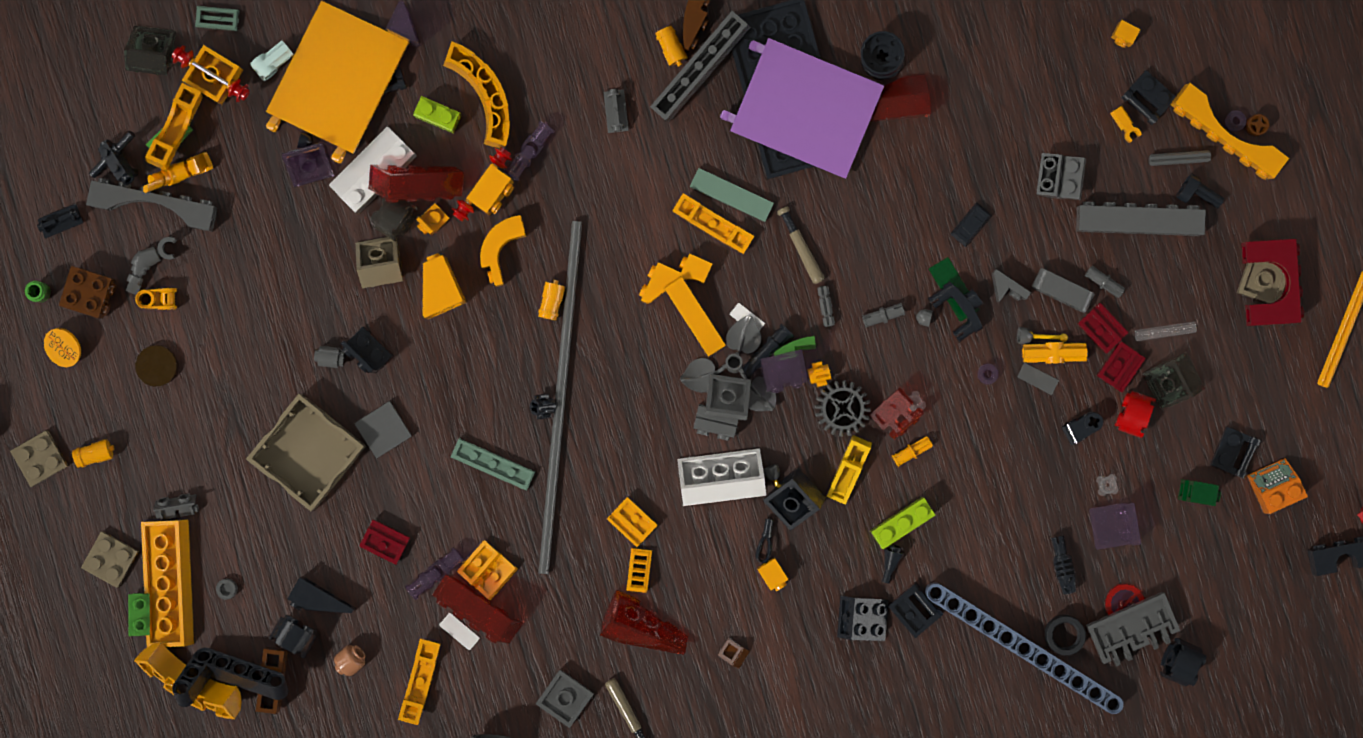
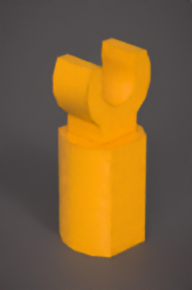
(1125, 123)

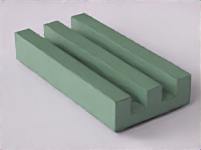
(234, 20)

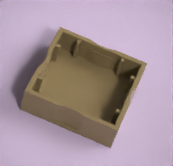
(306, 452)

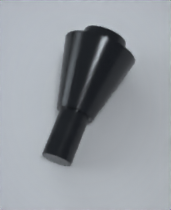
(892, 557)

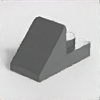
(1003, 283)

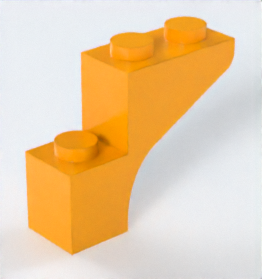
(692, 269)

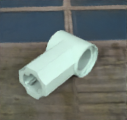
(267, 64)

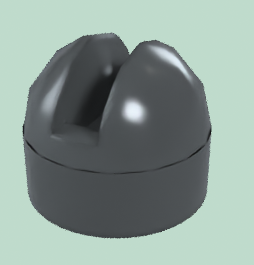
(924, 317)

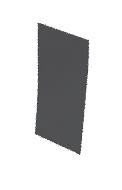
(1038, 378)

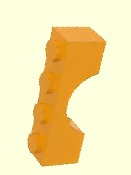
(181, 114)

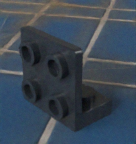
(367, 351)
(862, 618)

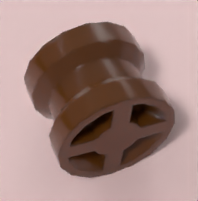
(1260, 122)

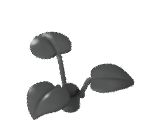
(742, 337)

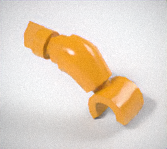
(179, 171)

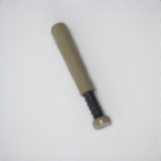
(802, 248)
(621, 702)

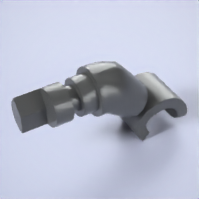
(144, 260)

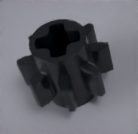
(542, 406)

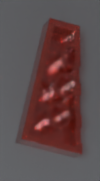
(476, 610)

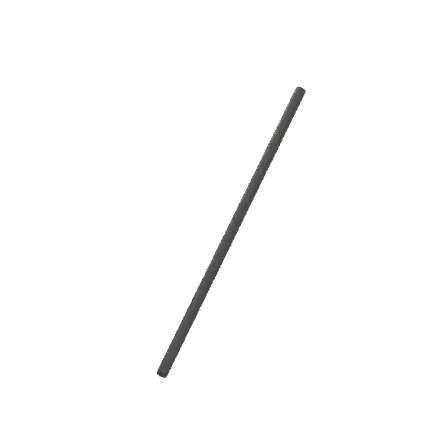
(560, 397)

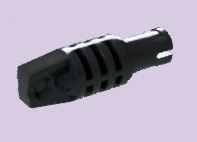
(1063, 566)

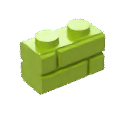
(437, 114)

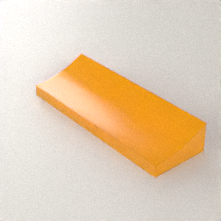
(168, 582)

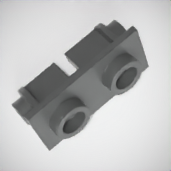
(616, 111)
(166, 506)

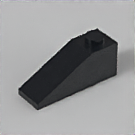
(313, 597)

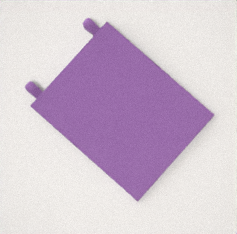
(805, 107)

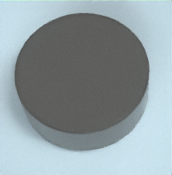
(226, 588)

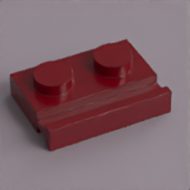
(1102, 328)
(1120, 366)
(384, 541)

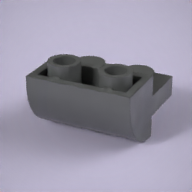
(1061, 176)

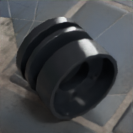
(890, 46)

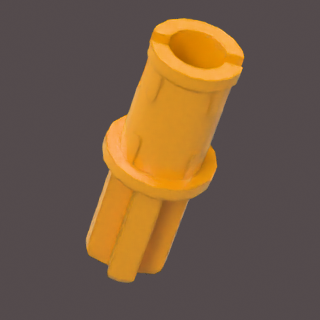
(912, 451)

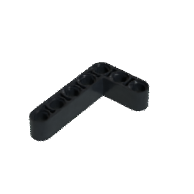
(214, 664)

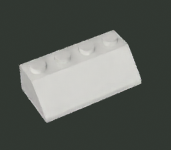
(353, 181)
(721, 477)

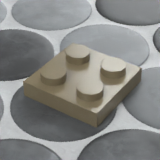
(1262, 282)
(39, 458)
(110, 559)

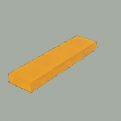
(694, 316)

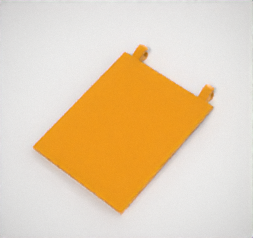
(336, 78)

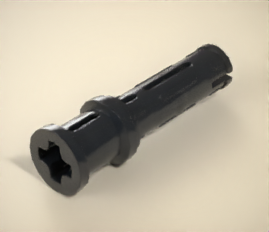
(773, 343)

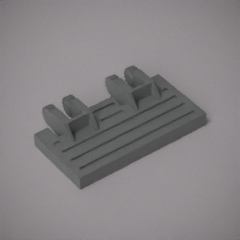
(1132, 627)

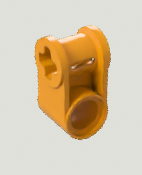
(160, 299)

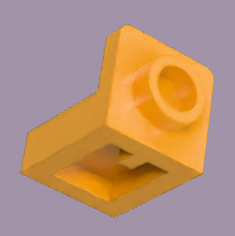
(432, 220)

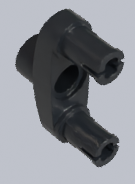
(967, 302)

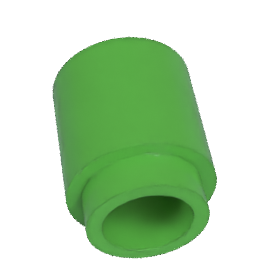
(32, 288)

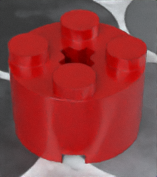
(1136, 413)

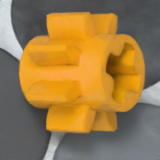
(819, 374)

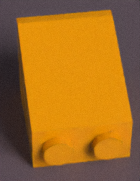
(440, 287)

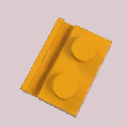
(632, 522)

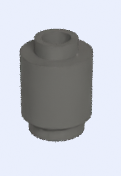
(329, 356)

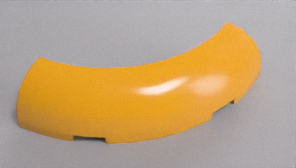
(488, 89)
(215, 696)

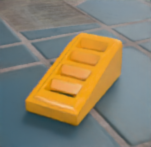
(639, 588)

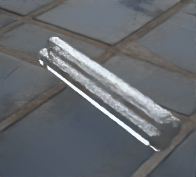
(1165, 331)

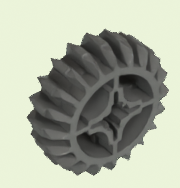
(854, 394)

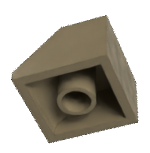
(378, 262)

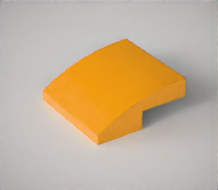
(487, 570)

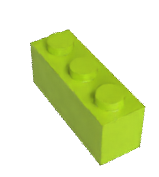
(902, 523)

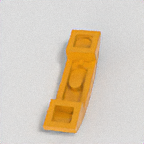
(712, 224)
(419, 682)

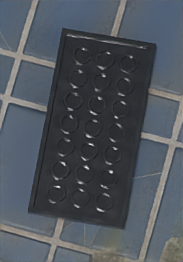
(788, 25)

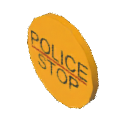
(62, 347)

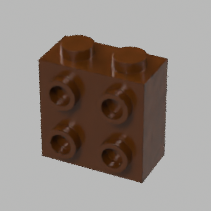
(87, 292)

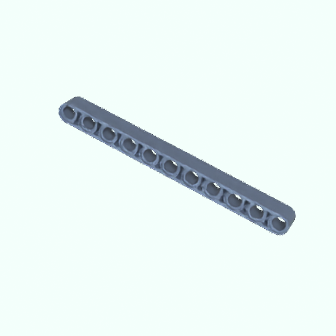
(1032, 653)

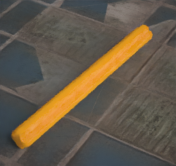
(1342, 335)

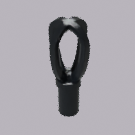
(765, 535)

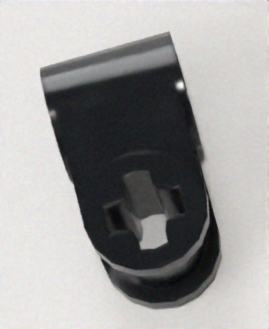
(1078, 429)

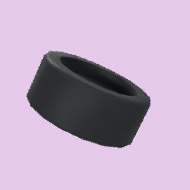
(1081, 635)

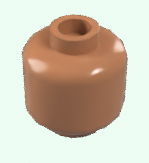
(349, 660)

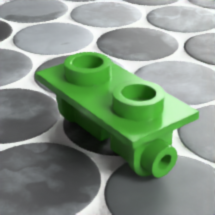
(138, 614)

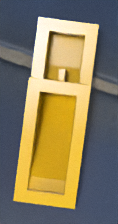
(849, 469)

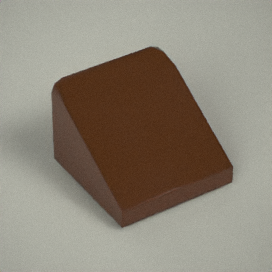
(733, 653)

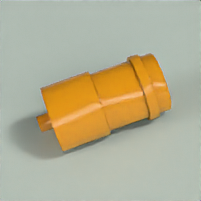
(671, 46)
(551, 300)
(93, 453)

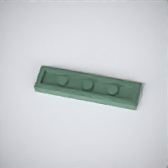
(731, 195)
(492, 464)

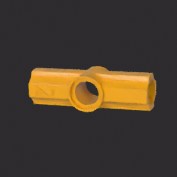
(1054, 352)

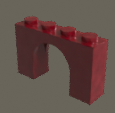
(1284, 256)

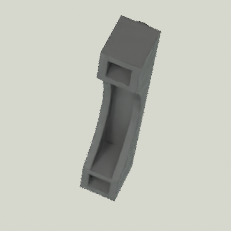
(110, 197)

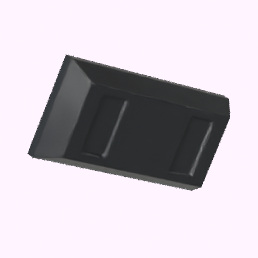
(971, 224)

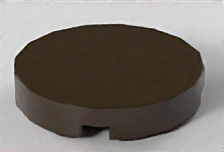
(156, 366)

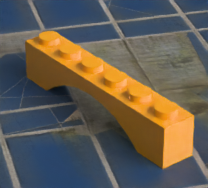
(1195, 106)

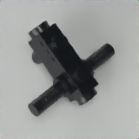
(114, 157)

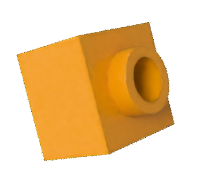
(1125, 34)

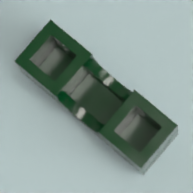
(1199, 492)

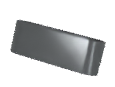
(1063, 290)

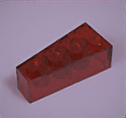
(416, 182)

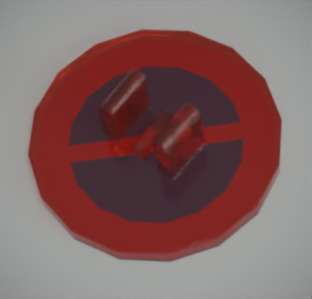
(1122, 597)

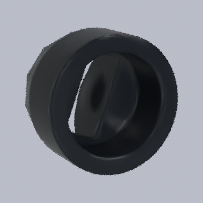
(304, 140)

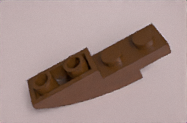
(694, 21)

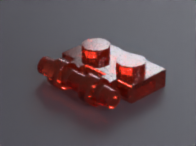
(891, 409)

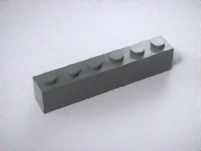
(700, 66)
(1140, 220)

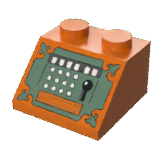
(1277, 486)

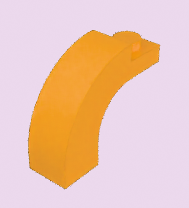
(496, 239)

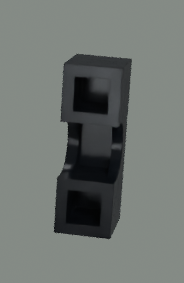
(1324, 559)

